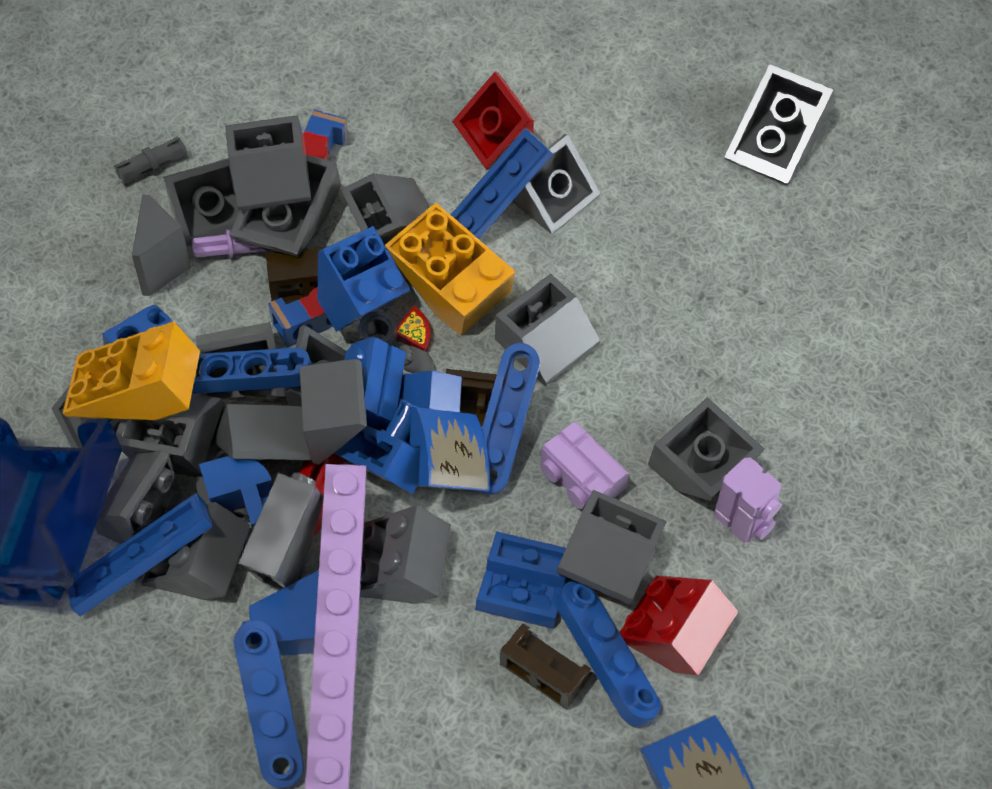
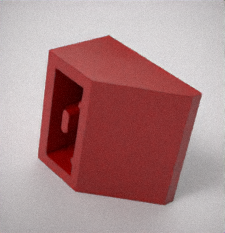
(679, 622)

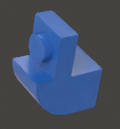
(237, 484)

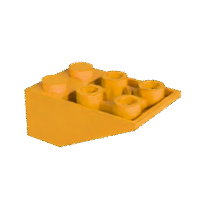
(450, 268)
(135, 376)

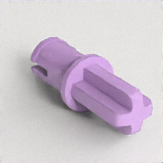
(222, 245)

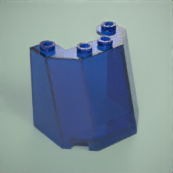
(50, 510)

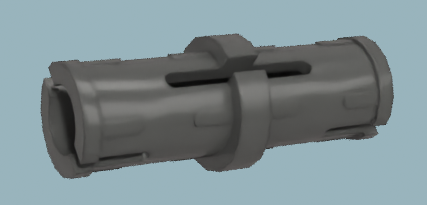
(151, 160)

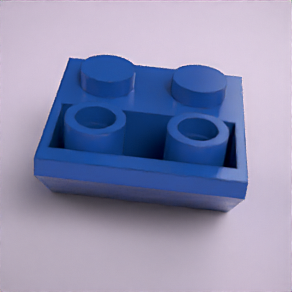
(357, 278)

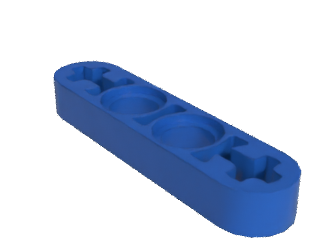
(241, 361)

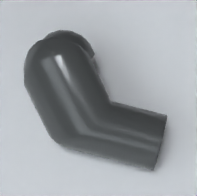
(416, 359)

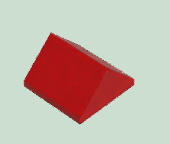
(492, 120)

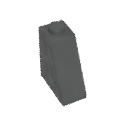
(283, 531)

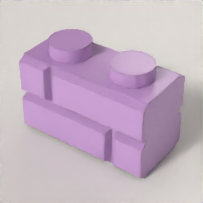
(582, 466)
(748, 501)

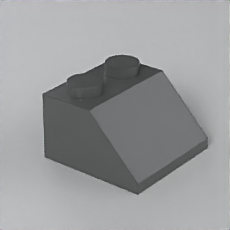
(239, 339)
(702, 451)

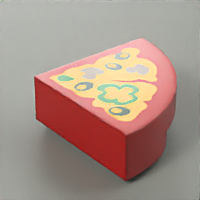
(414, 330)

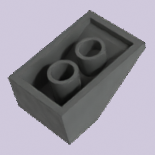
(781, 124)
(292, 225)

